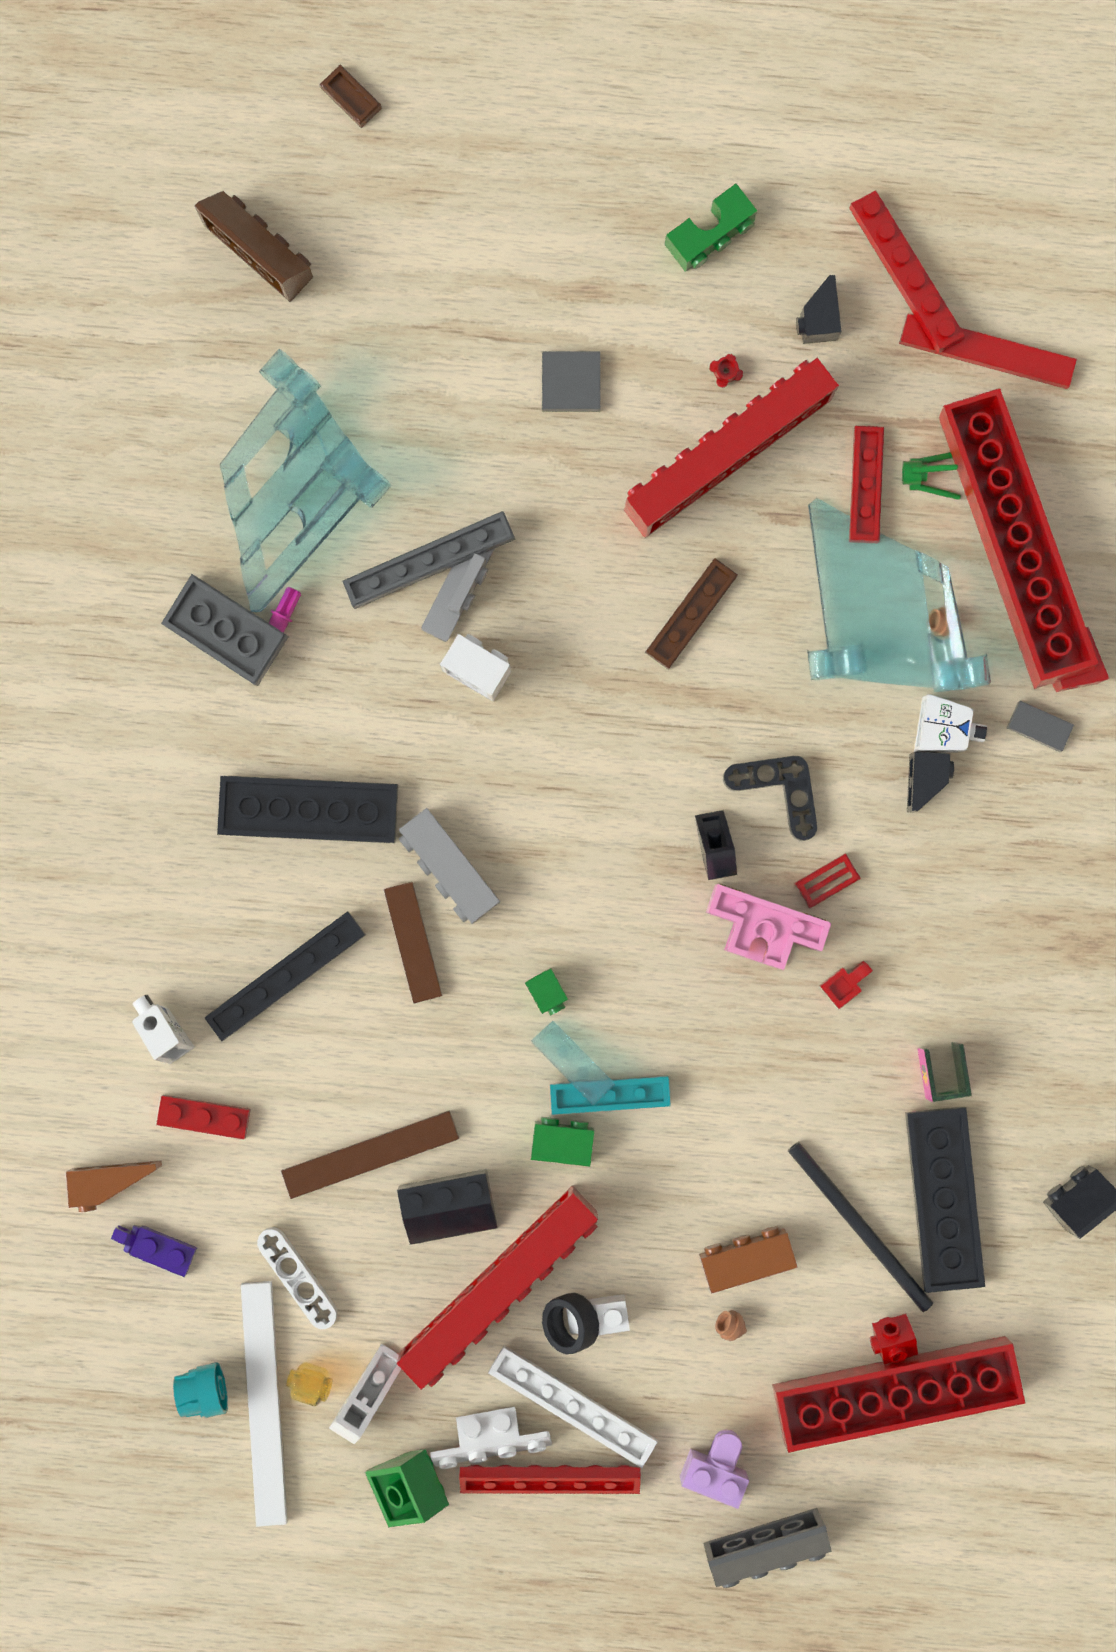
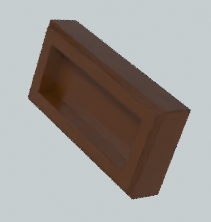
(350, 96)

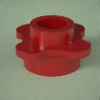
(731, 364)

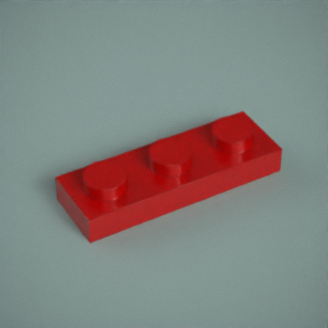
(203, 1117)

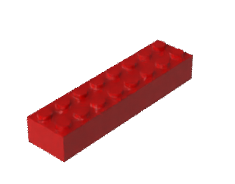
(730, 447)
(497, 1287)
(898, 1395)

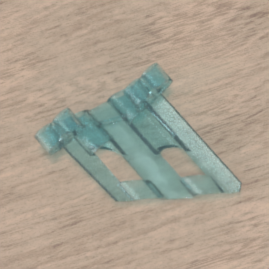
(317, 480)

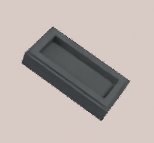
(1040, 726)

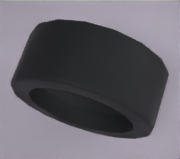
(554, 1325)

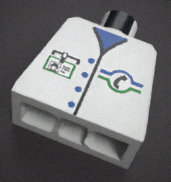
(946, 727)
(160, 1031)

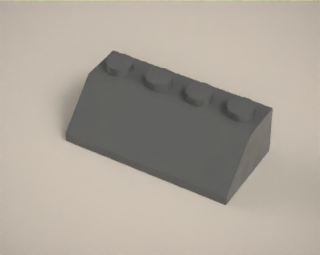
(767, 1548)

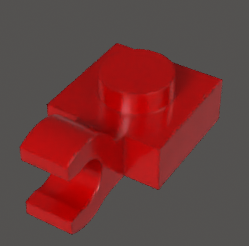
(843, 986)

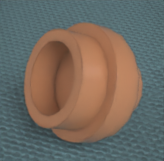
(938, 622)
(730, 1325)

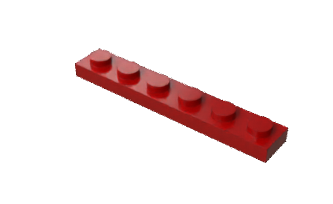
(906, 271)
(550, 1480)

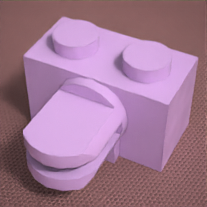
(717, 1473)

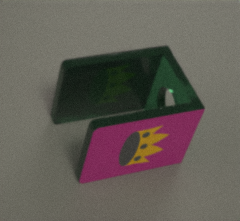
(964, 1088)

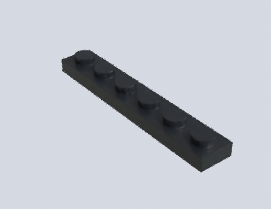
(285, 976)

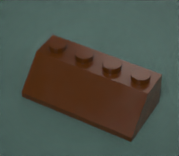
(255, 244)

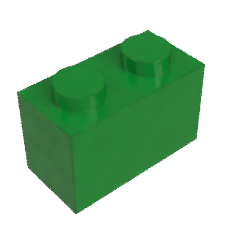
(562, 1142)

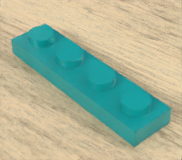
(626, 1094)

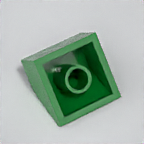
(407, 1489)

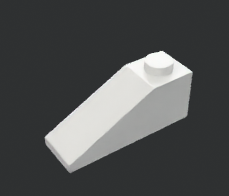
(367, 1395)

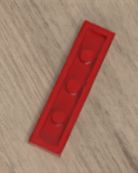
(866, 484)

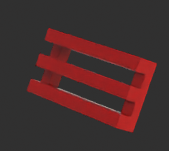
(806, 893)

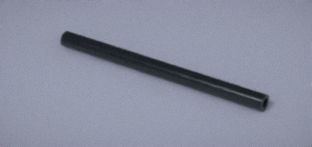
(860, 1226)

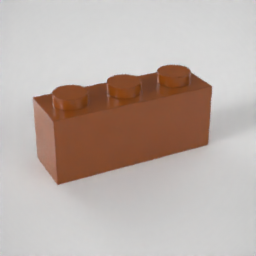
(747, 1259)

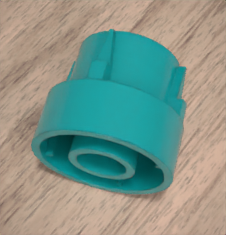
(201, 1392)

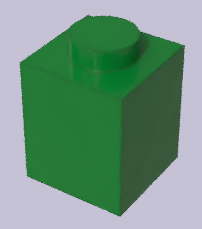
(547, 992)

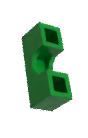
(693, 245)

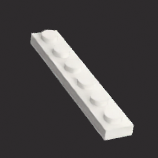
(573, 1406)

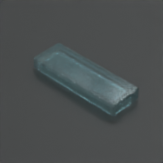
(573, 1063)

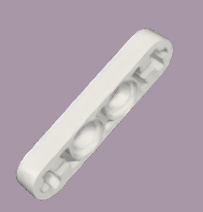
(293, 1280)

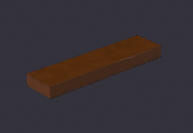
(691, 613)
(413, 942)

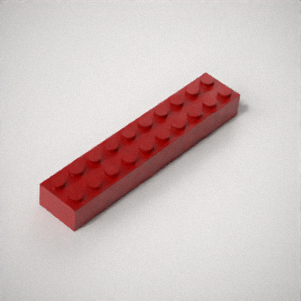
(1017, 539)

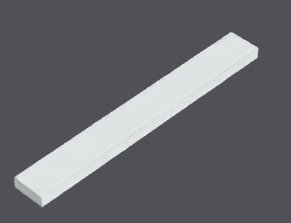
(264, 1403)

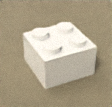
(476, 666)

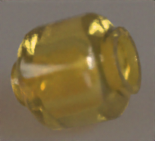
(309, 1384)

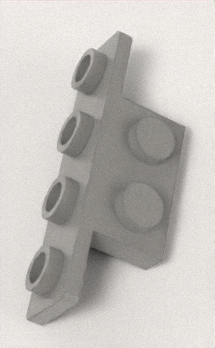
(455, 596)

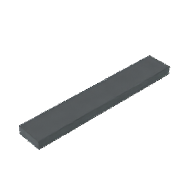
(428, 560)

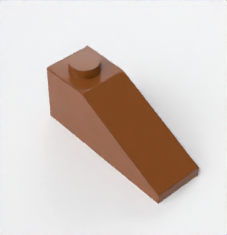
(99, 1183)

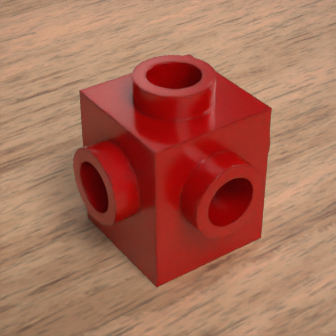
(893, 1339)

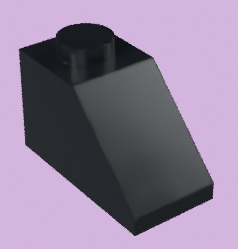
(821, 315)
(927, 777)
(716, 845)

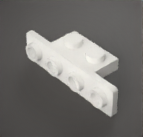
(488, 1436)

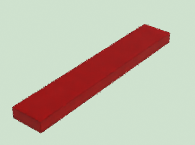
(997, 355)

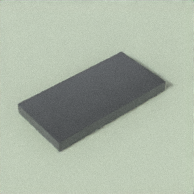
(225, 630)

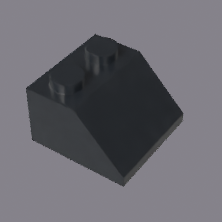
(1082, 1201)

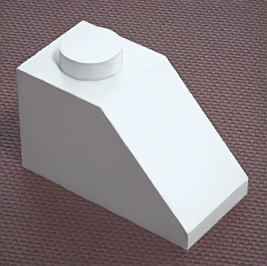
(610, 1312)

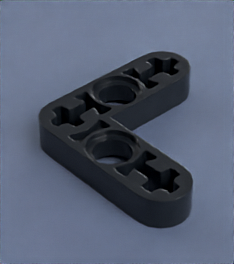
(789, 784)

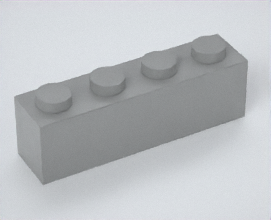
(449, 866)

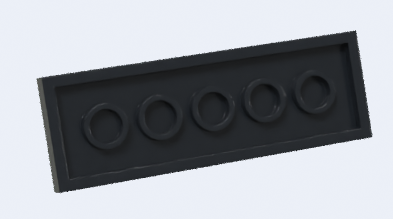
(307, 809)
(945, 1199)

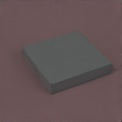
(570, 381)

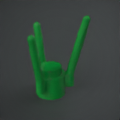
(916, 471)

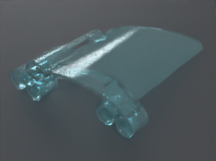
(880, 613)

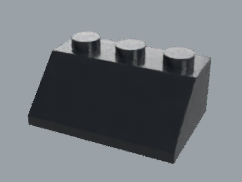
(447, 1206)

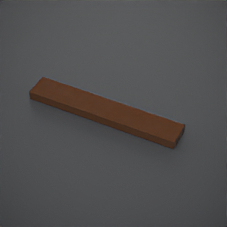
(370, 1154)

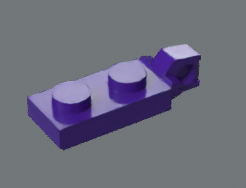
(156, 1248)

